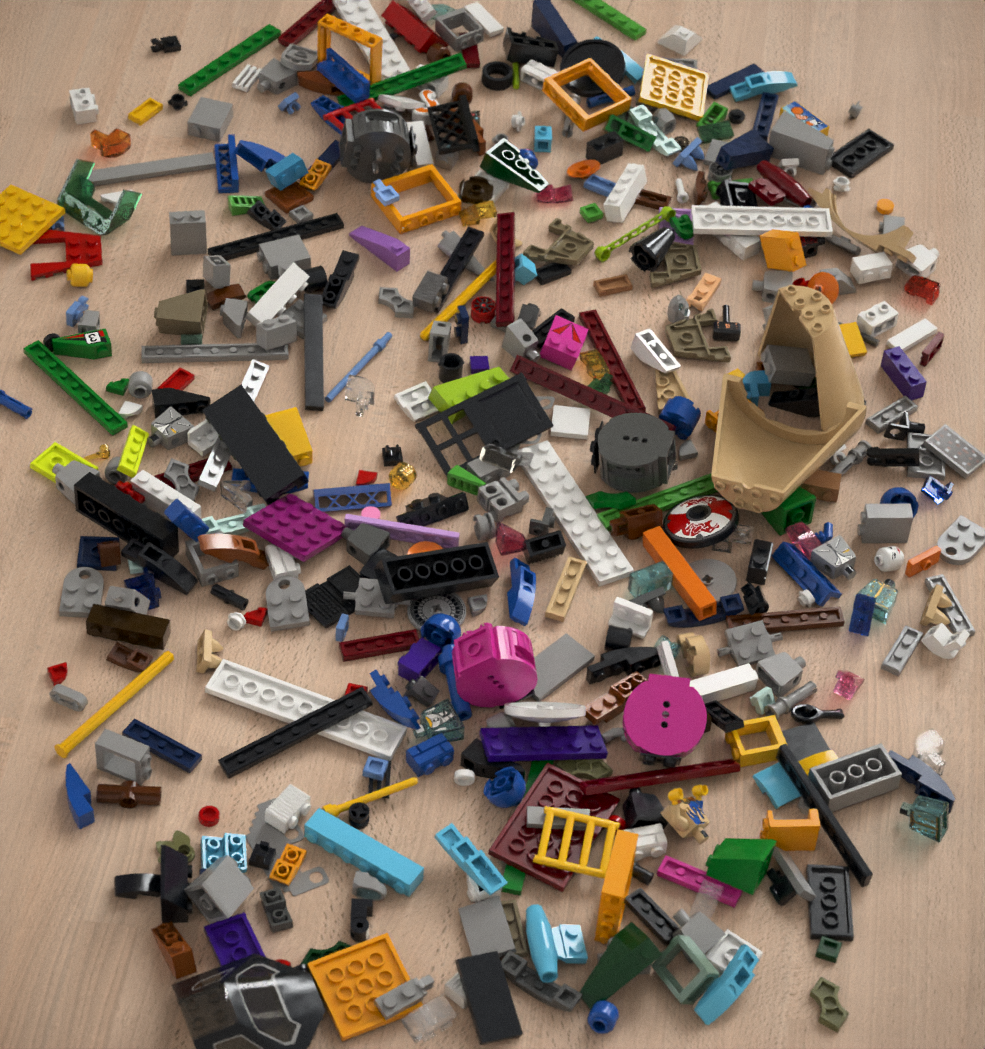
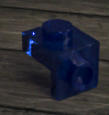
(936, 490)

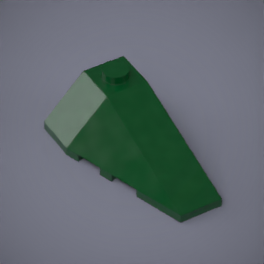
(507, 164)
(622, 961)

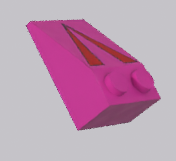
(563, 342)

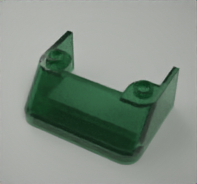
(78, 201)

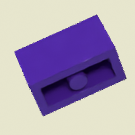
(419, 660)

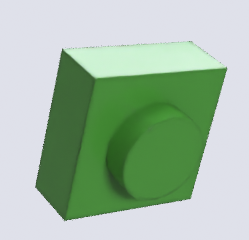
(591, 212)

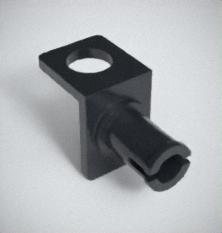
(904, 426)

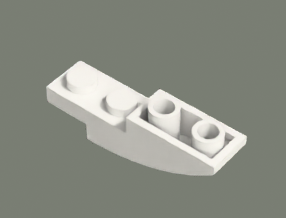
(422, 9)

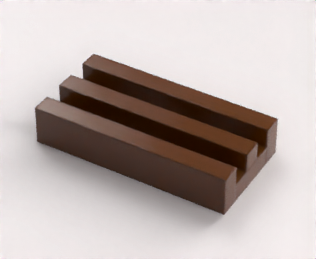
(651, 199)

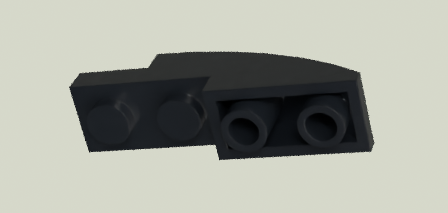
(340, 279)
(161, 564)
(621, 660)

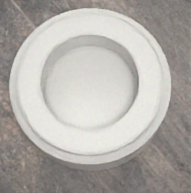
(464, 777)

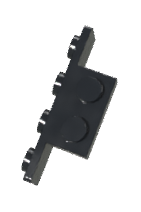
(433, 509)

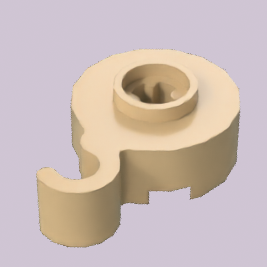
(696, 652)

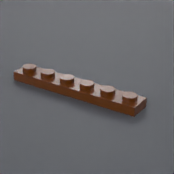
(792, 619)

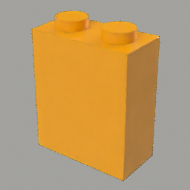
(783, 250)

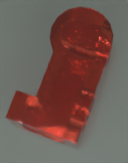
(923, 288)

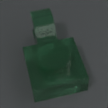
(602, 385)

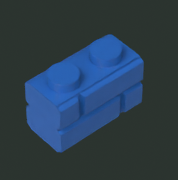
(186, 519)
(430, 755)

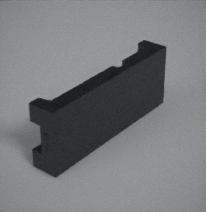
(255, 445)

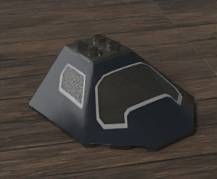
(251, 1006)

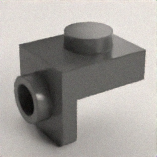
(529, 314)
(542, 527)
(421, 690)

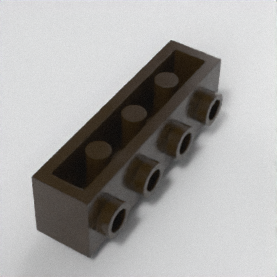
(128, 627)

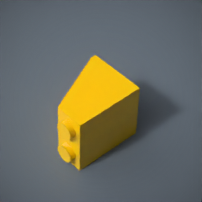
(291, 430)

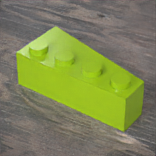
(459, 390)

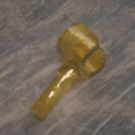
(103, 453)

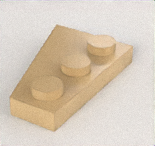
(667, 387)

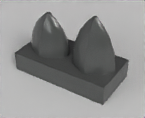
(653, 599)

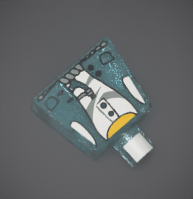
(440, 719)

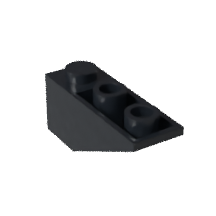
(182, 401)
(797, 401)
(475, 759)

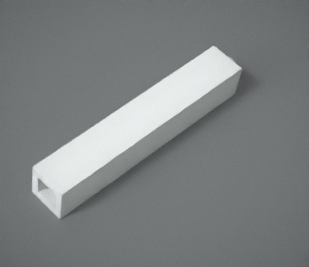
(726, 683)

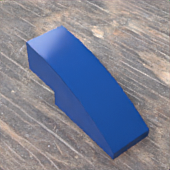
(258, 155)
(78, 798)

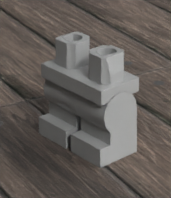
(502, 498)

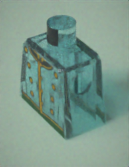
(885, 597)
(927, 817)

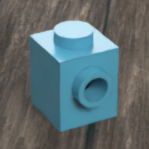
(542, 138)
(524, 269)

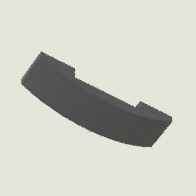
(528, 980)

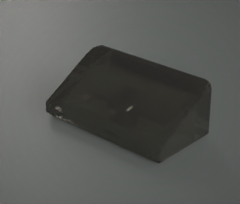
(500, 457)

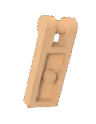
(704, 291)

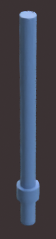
(377, 347)

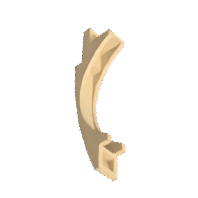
(890, 243)

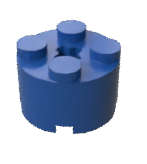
(682, 414)

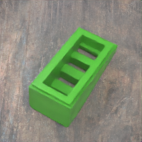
(714, 108)
(241, 204)
(464, 480)

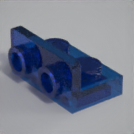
(145, 585)
(862, 614)

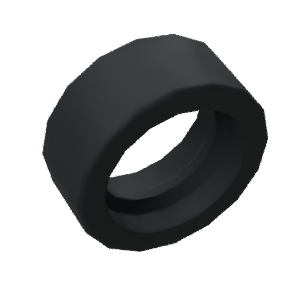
(497, 67)

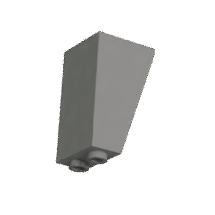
(799, 140)

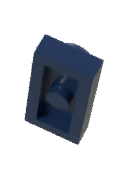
(462, 324)

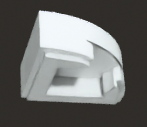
(130, 409)

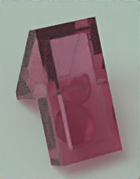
(847, 683)

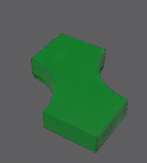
(612, 500)

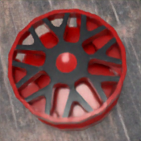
(483, 311)

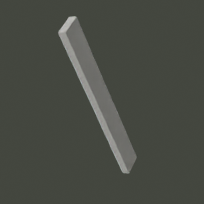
(152, 169)
(211, 353)

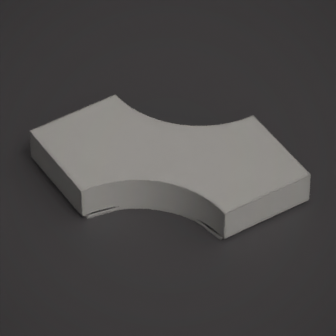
(402, 307)
(178, 474)

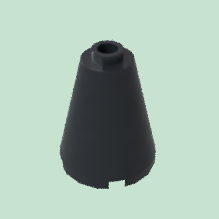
(651, 250)

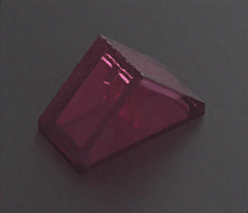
(508, 539)

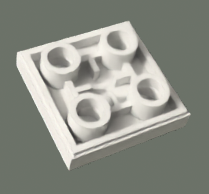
(400, 102)

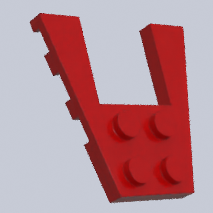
(79, 250)

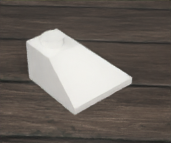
(680, 39)

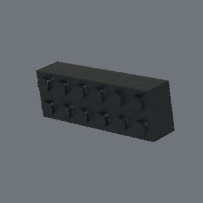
(123, 514)
(436, 572)

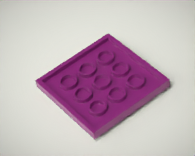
(295, 527)

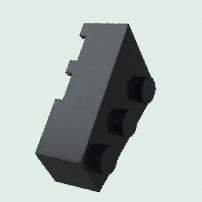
(524, 48)

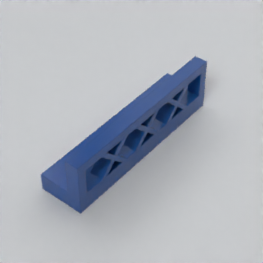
(343, 78)
(230, 167)
(352, 490)
(805, 573)

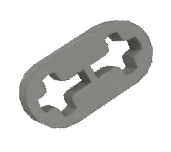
(68, 697)

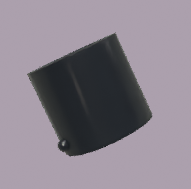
(317, 279)
(450, 367)
(618, 638)

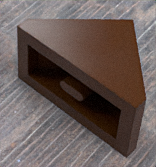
(109, 553)

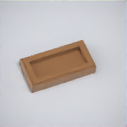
(613, 285)

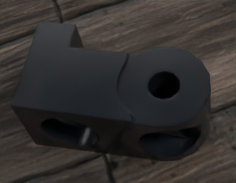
(359, 925)

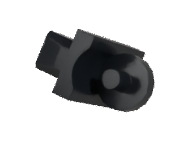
(754, 599)

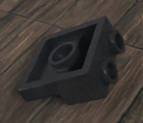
(735, 194)

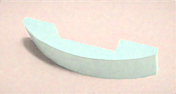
(643, 120)
(233, 524)

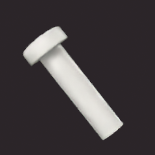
(682, 196)

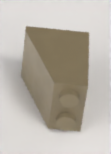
(182, 314)

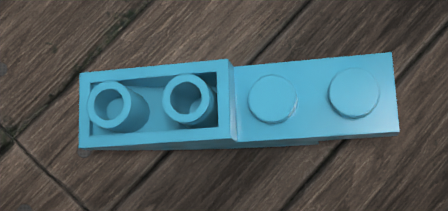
(767, 82)
(728, 987)

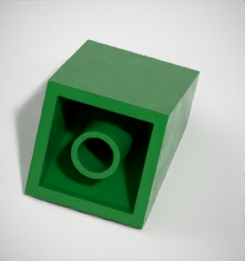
(794, 509)
(741, 862)

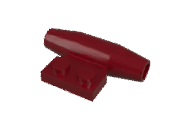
(778, 185)

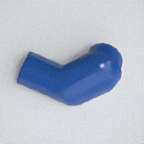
(827, 533)

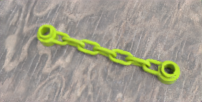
(603, 253)

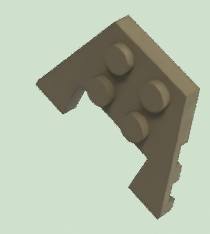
(567, 249)
(680, 263)
(689, 341)

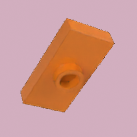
(923, 561)

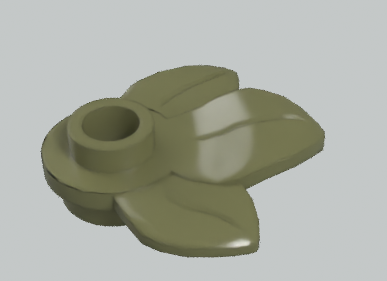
(180, 843)

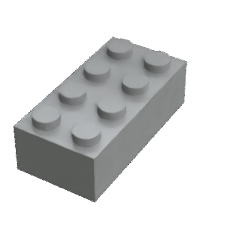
(855, 777)

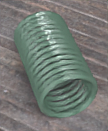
(192, 339)

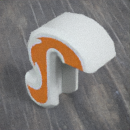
(421, 114)

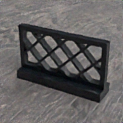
(463, 113)

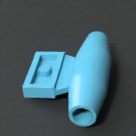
(550, 944)

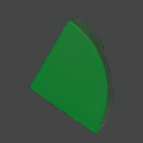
(118, 387)

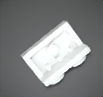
(202, 437)

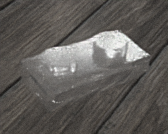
(706, 899)

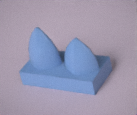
(686, 156)

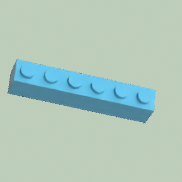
(363, 852)

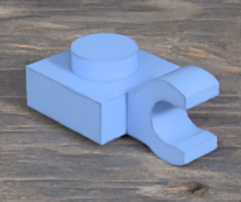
(385, 194)

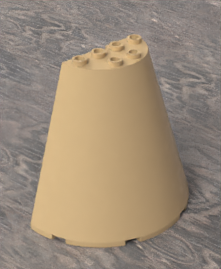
(807, 320)
(763, 459)

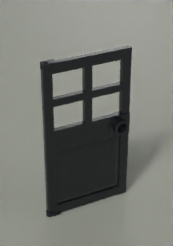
(499, 415)

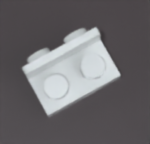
(631, 615)

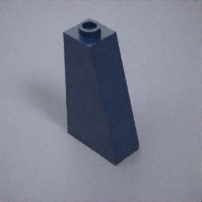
(550, 25)
(744, 151)

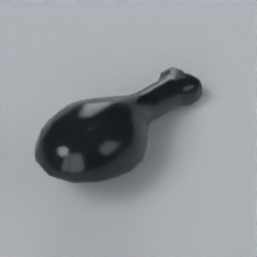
(808, 713)

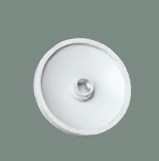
(544, 712)

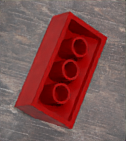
(412, 27)

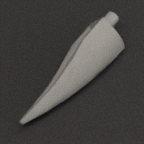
(448, 245)

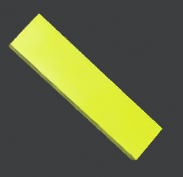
(132, 451)

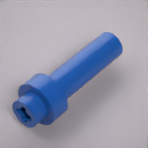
(446, 667)

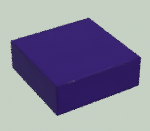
(479, 364)

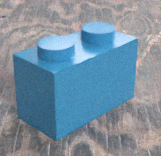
(286, 171)

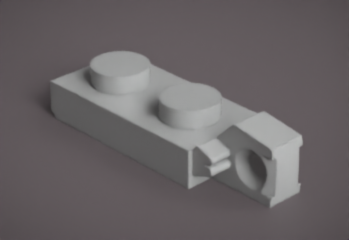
(403, 996)

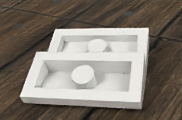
(415, 401)

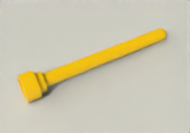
(335, 810)

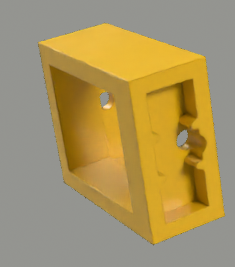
(761, 754)

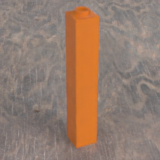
(684, 578)

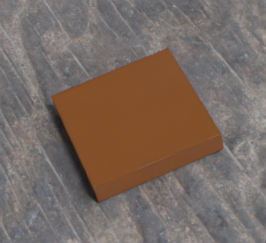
(289, 197)

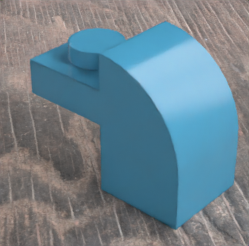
(756, 385)

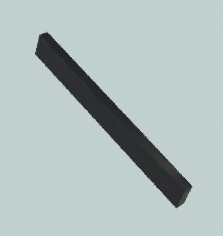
(251, 244)
(313, 352)
(295, 732)
(826, 817)

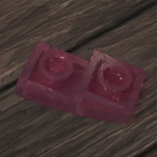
(557, 195)
(803, 536)

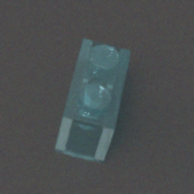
(650, 578)

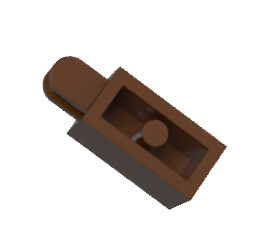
(636, 521)

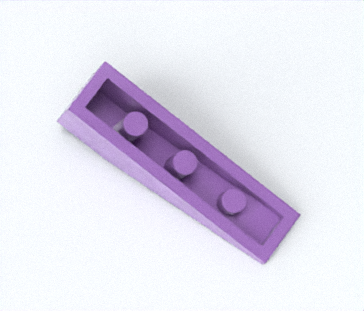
(385, 247)

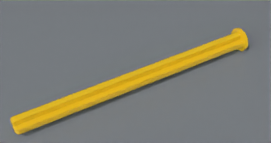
(463, 298)
(114, 704)

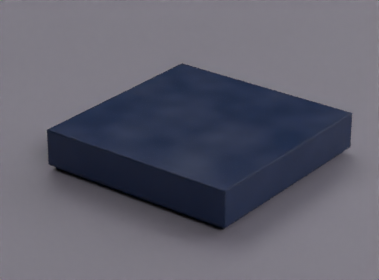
(88, 553)

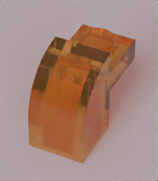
(111, 145)

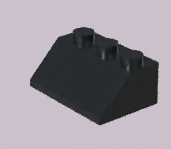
(174, 880)

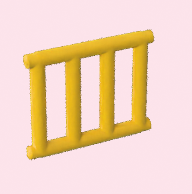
(591, 822)

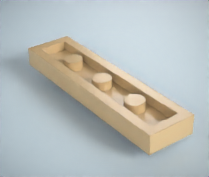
(566, 589)

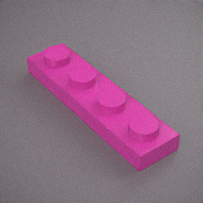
(692, 878)

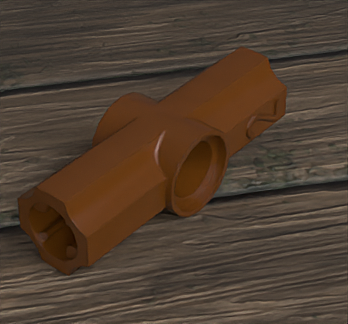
(129, 794)

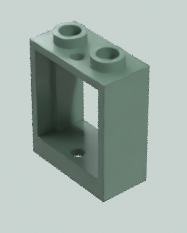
(700, 982)

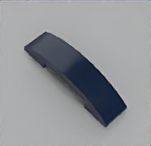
(684, 618)

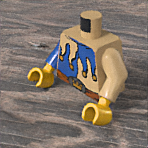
(686, 813)

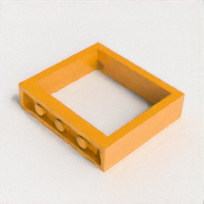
(331, 23)
(553, 90)
(424, 217)
(616, 886)

